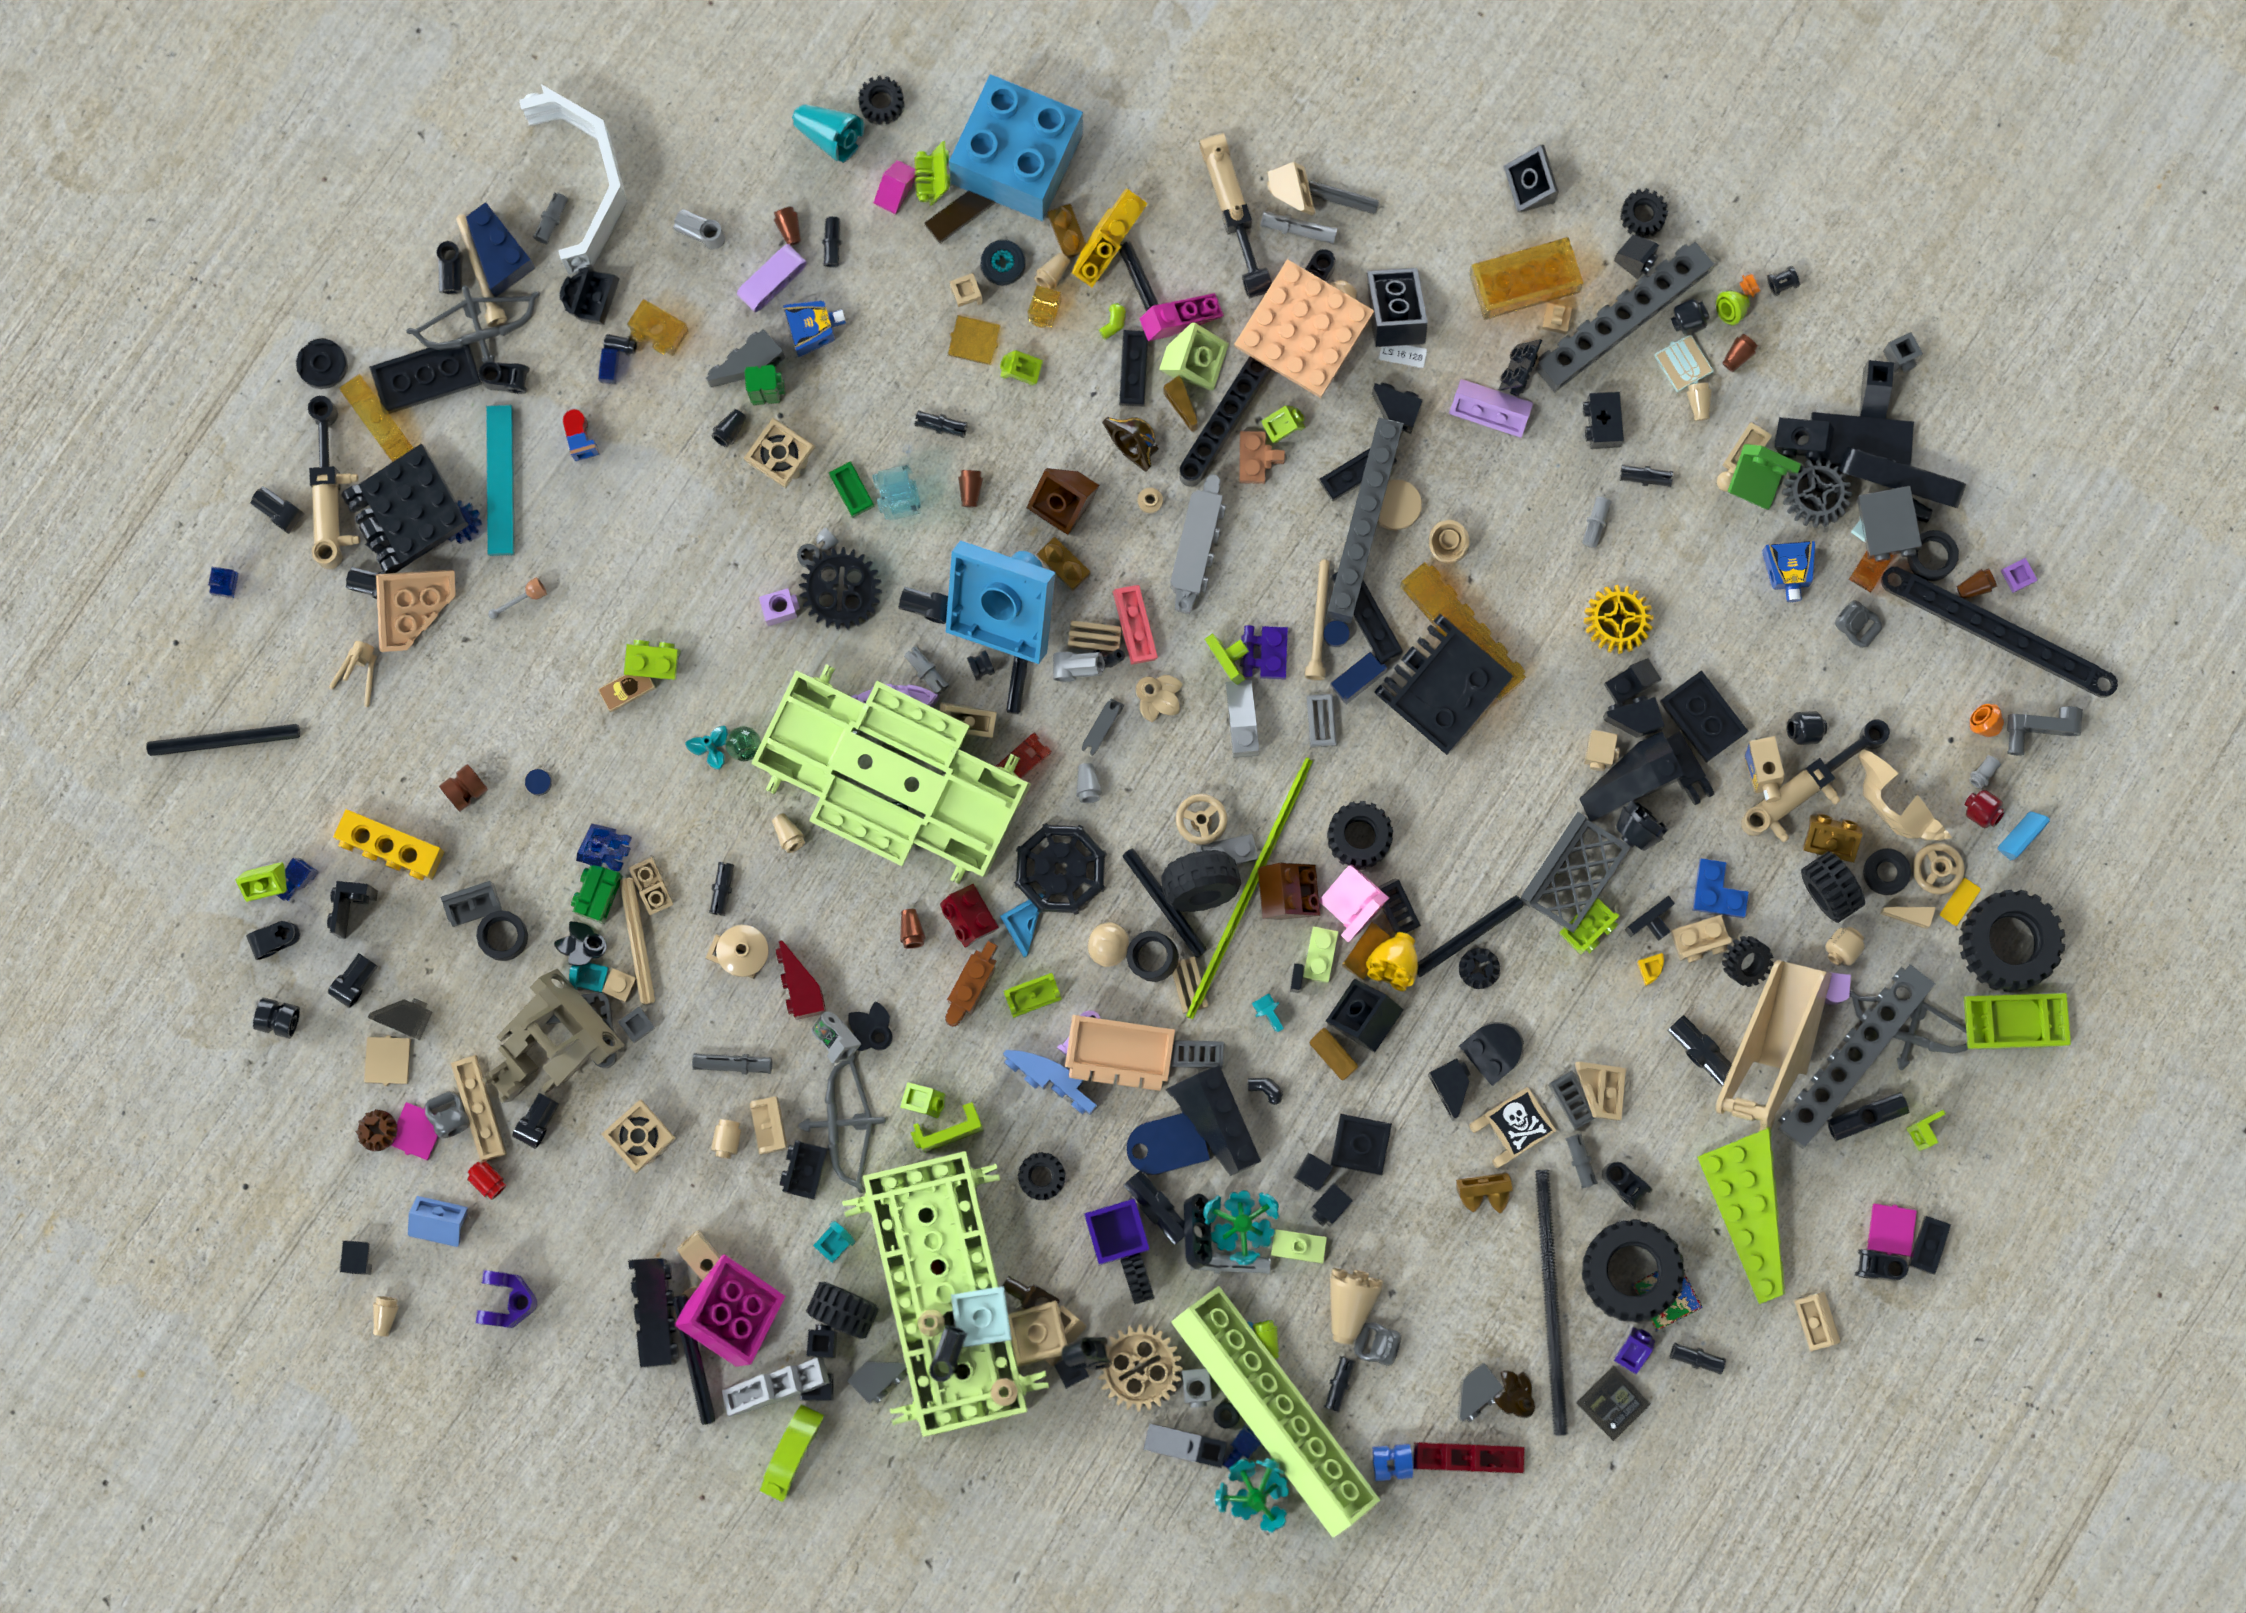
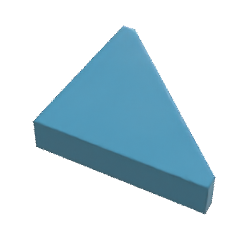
(1021, 924)

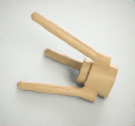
(358, 655)

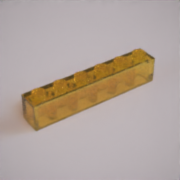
(1435, 597)

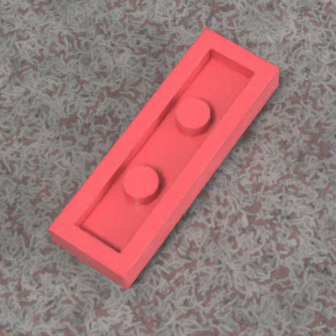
(1135, 624)

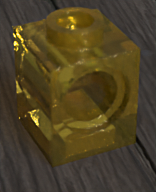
(1044, 307)

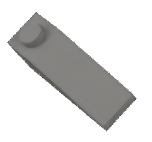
(1242, 719)

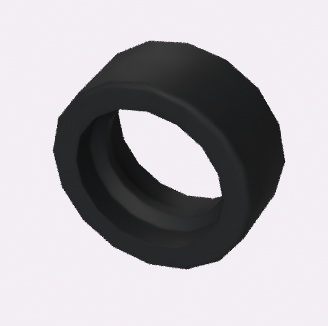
(1953, 556)
(488, 921)
(1135, 947)

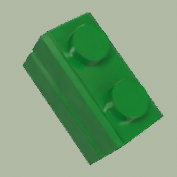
(764, 385)
(596, 893)

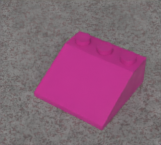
(731, 1312)

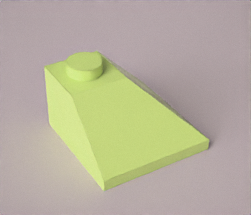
(1195, 357)

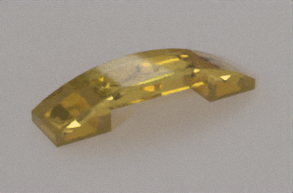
(376, 417)

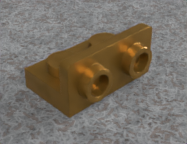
(1833, 836)

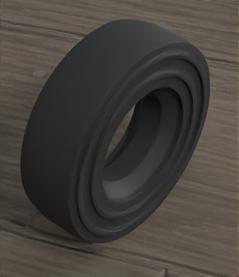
(1898, 860)

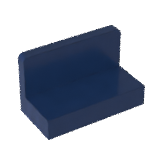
(1358, 678)

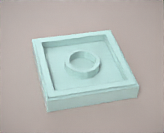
(982, 1316)

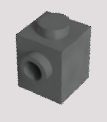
(1903, 352)

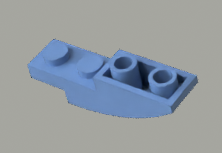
(1042, 1071)

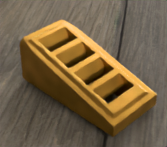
(1178, 398)

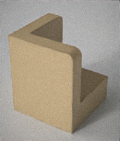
(966, 290)

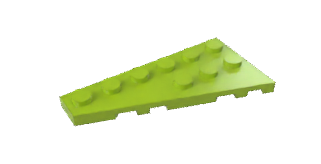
(1747, 1199)

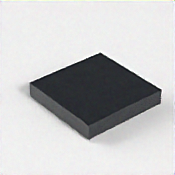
(1361, 1144)

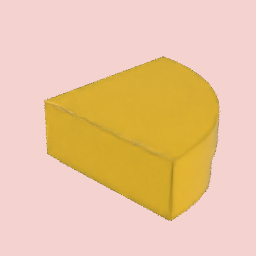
(1651, 968)

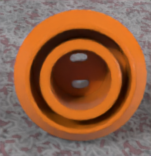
(1987, 720)

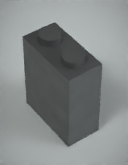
(1889, 523)

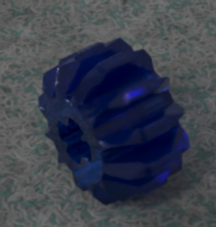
(471, 517)

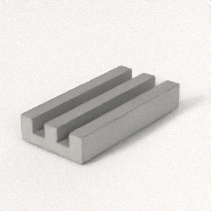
(1322, 742)

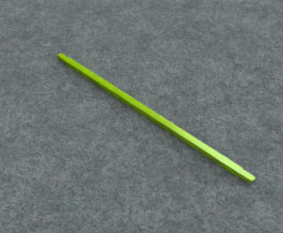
(1249, 889)

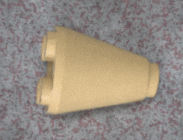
(1351, 1302)

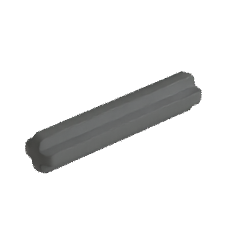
(1343, 197)

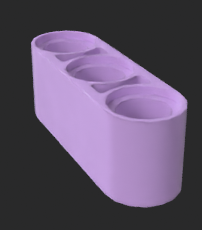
(771, 278)

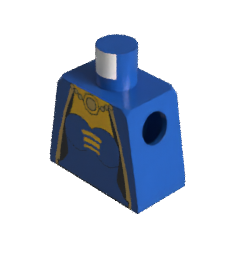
(812, 325)
(1790, 567)

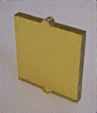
(974, 340)

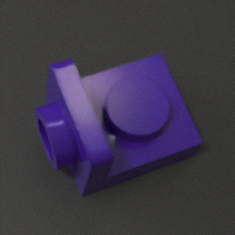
(1635, 1350)

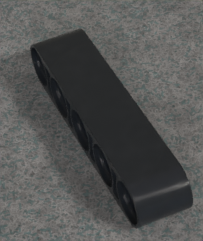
(1898, 475)

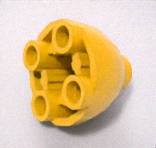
(1394, 962)

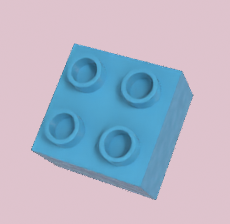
(1016, 147)

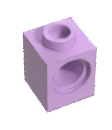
(768, 602)

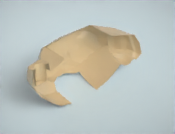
(1915, 820)

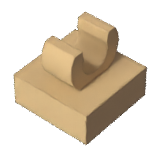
(1556, 318)

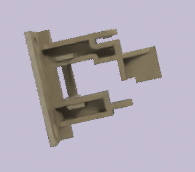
(564, 1058)

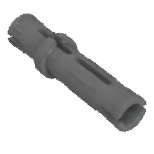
(732, 1063)

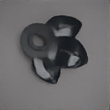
(578, 944)
(869, 1025)

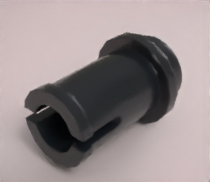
(622, 344)

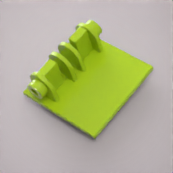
(932, 174)

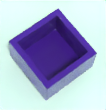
(1116, 1232)

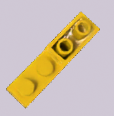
(1107, 236)

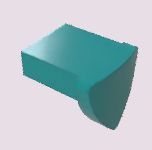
(589, 977)
(834, 1242)

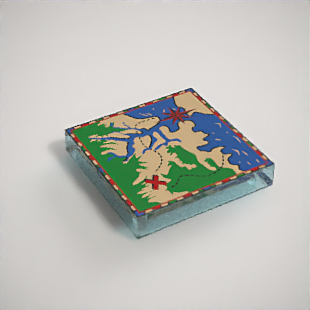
(1684, 1305)

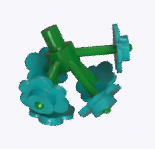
(1257, 1232)
(1254, 1501)

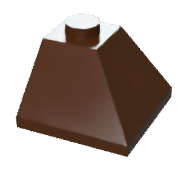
(1062, 498)

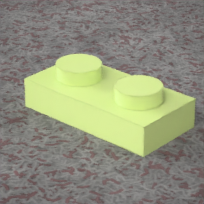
(1320, 954)

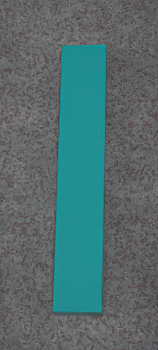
(500, 480)

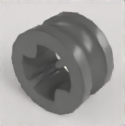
(810, 548)

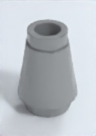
(1087, 784)

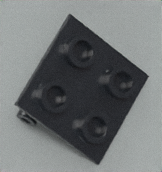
(1522, 361)

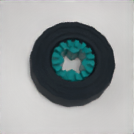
(992, 255)

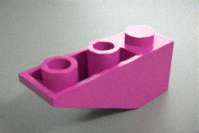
(1174, 317)

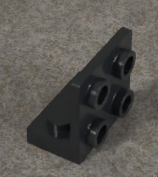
(341, 899)

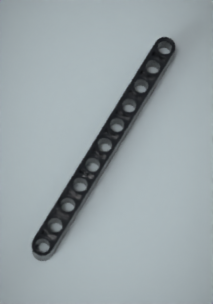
(1238, 399)

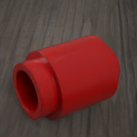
(486, 1180)

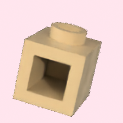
(1601, 750)

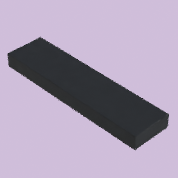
(1374, 626)

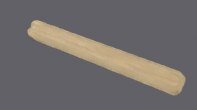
(637, 941)

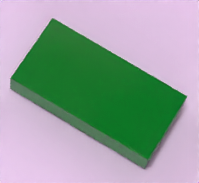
(851, 489)

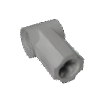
(698, 228)
(1069, 665)

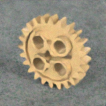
(1151, 1389)

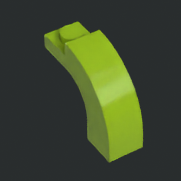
(791, 1452)

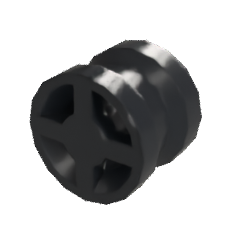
(980, 665)

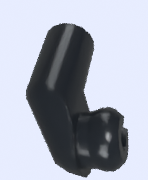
(1113, 658)
(1268, 1086)

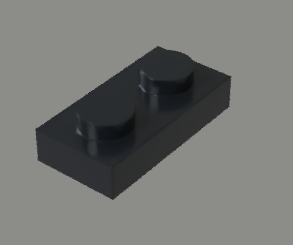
(1929, 1245)

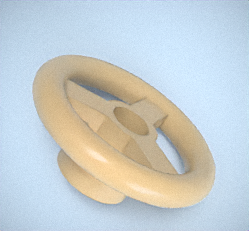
(1202, 828)
(1927, 884)

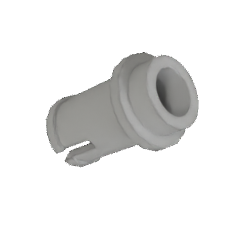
(1981, 776)

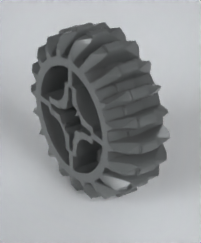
(1836, 486)

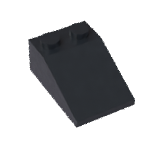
(1397, 307)

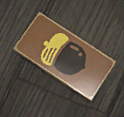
(625, 690)

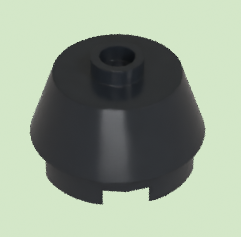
(1640, 826)

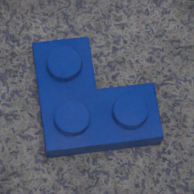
(1710, 894)

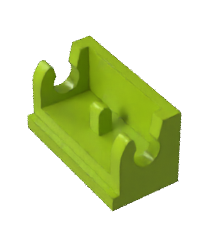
(1032, 995)

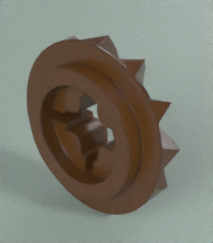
(378, 1141)

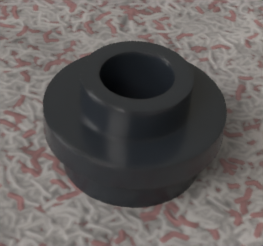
(1218, 1419)

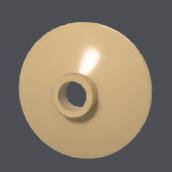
(749, 962)

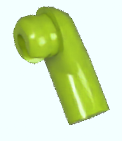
(1116, 323)

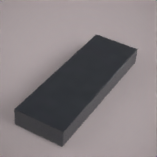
(1133, 368)
(1345, 476)

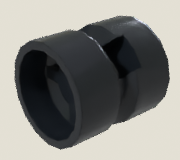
(280, 1019)

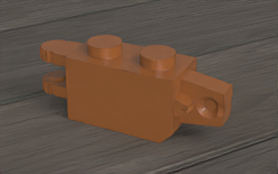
(971, 984)

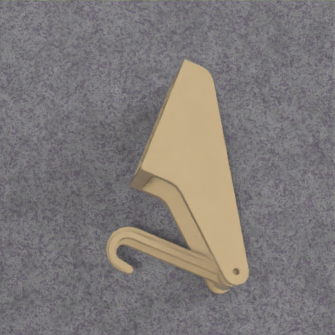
(1778, 1036)

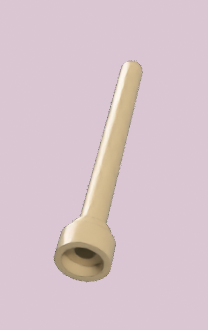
(494, 314)
(1315, 668)

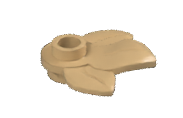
(1161, 699)

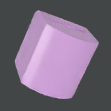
(1838, 989)

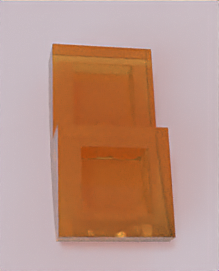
(1868, 572)

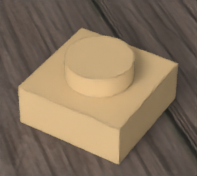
(619, 985)

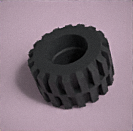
(1364, 813)
(1833, 887)
(842, 1310)

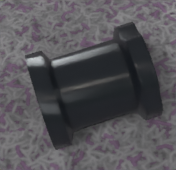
(1792, 281)

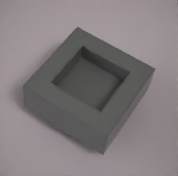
(636, 1024)

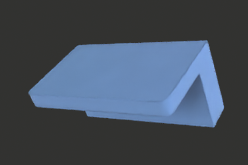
(436, 1221)

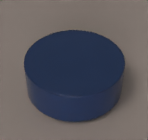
(1336, 633)
(538, 782)

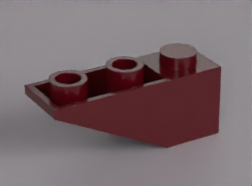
(804, 991)

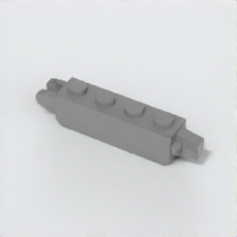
(1196, 544)

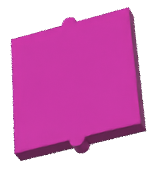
(415, 1132)
(1891, 1229)

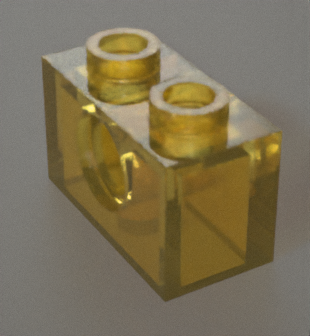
(648, 316)

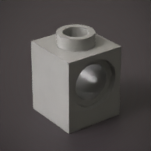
(1196, 1375)

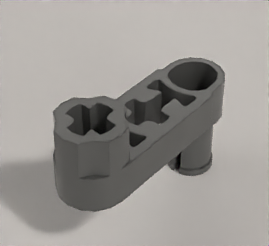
(2067, 724)

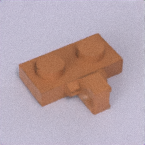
(1256, 457)

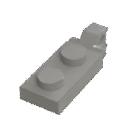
(1239, 848)

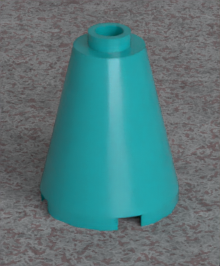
(830, 130)

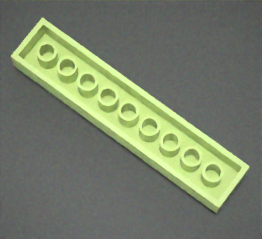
(1276, 1411)

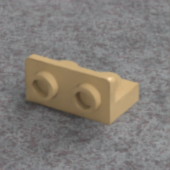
(1700, 938)

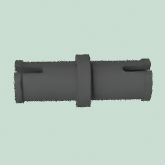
(550, 218)
(1581, 1160)

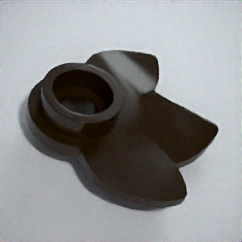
(1517, 1395)

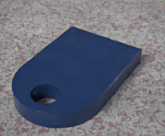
(1170, 1145)

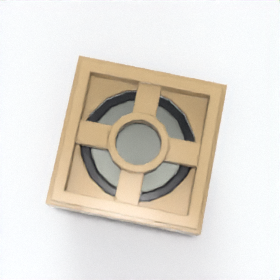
(779, 453)
(638, 1136)

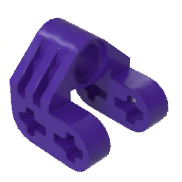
(515, 1314)

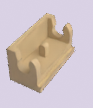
(768, 1125)

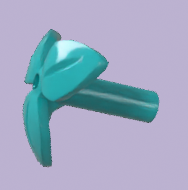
(709, 743)

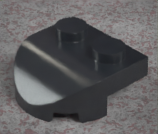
(589, 295)
(1494, 1050)

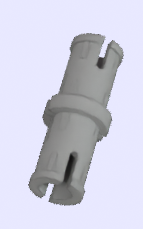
(926, 670)

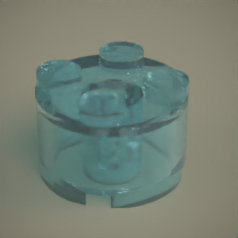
(897, 492)

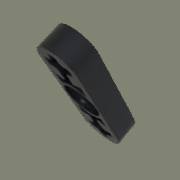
(1194, 1215)

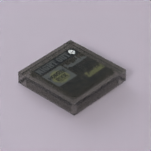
(1613, 1403)

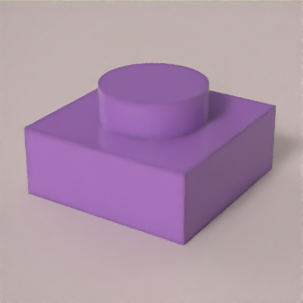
(2019, 575)

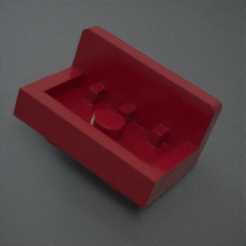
(968, 915)

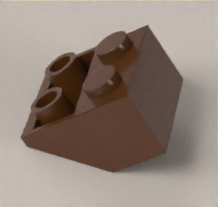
(1288, 891)

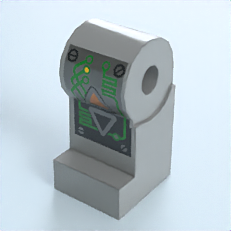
(835, 1037)

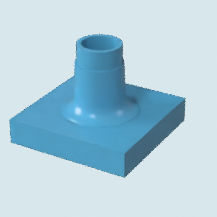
(1000, 600)

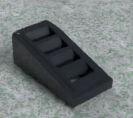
(1400, 893)

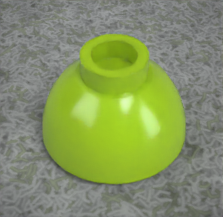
(1732, 307)

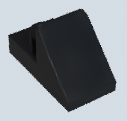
(1632, 681)

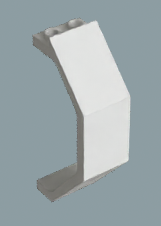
(552, 106)

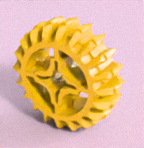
(1607, 620)

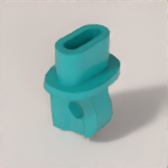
(1265, 1006)

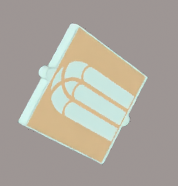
(1683, 363)

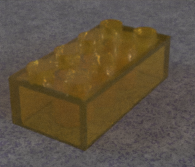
(1526, 278)

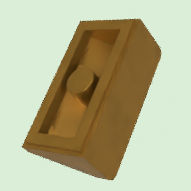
(1362, 950)
(1333, 1054)

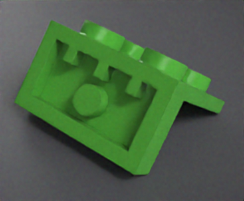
(1759, 474)

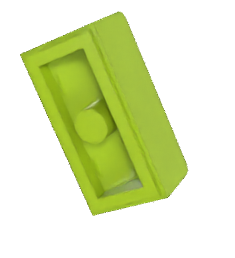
(262, 882)

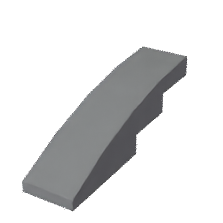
(775, 1387)

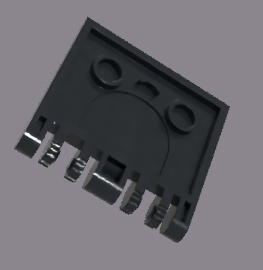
(407, 509)
(1447, 688)

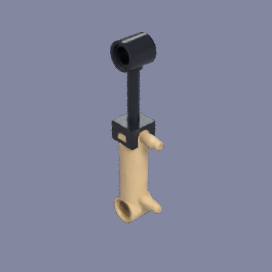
(1233, 208)
(325, 485)
(1809, 782)

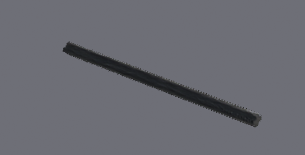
(1551, 1301)

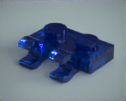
(597, 844)

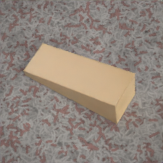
(1913, 915)

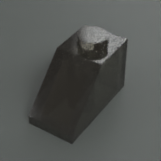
(404, 1017)

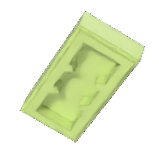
(1298, 1246)

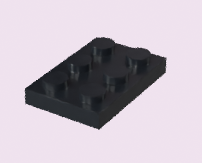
(1704, 716)

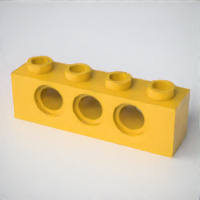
(353, 825)

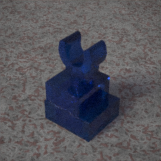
(223, 582)
(298, 875)
(1244, 1444)

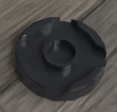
(321, 363)

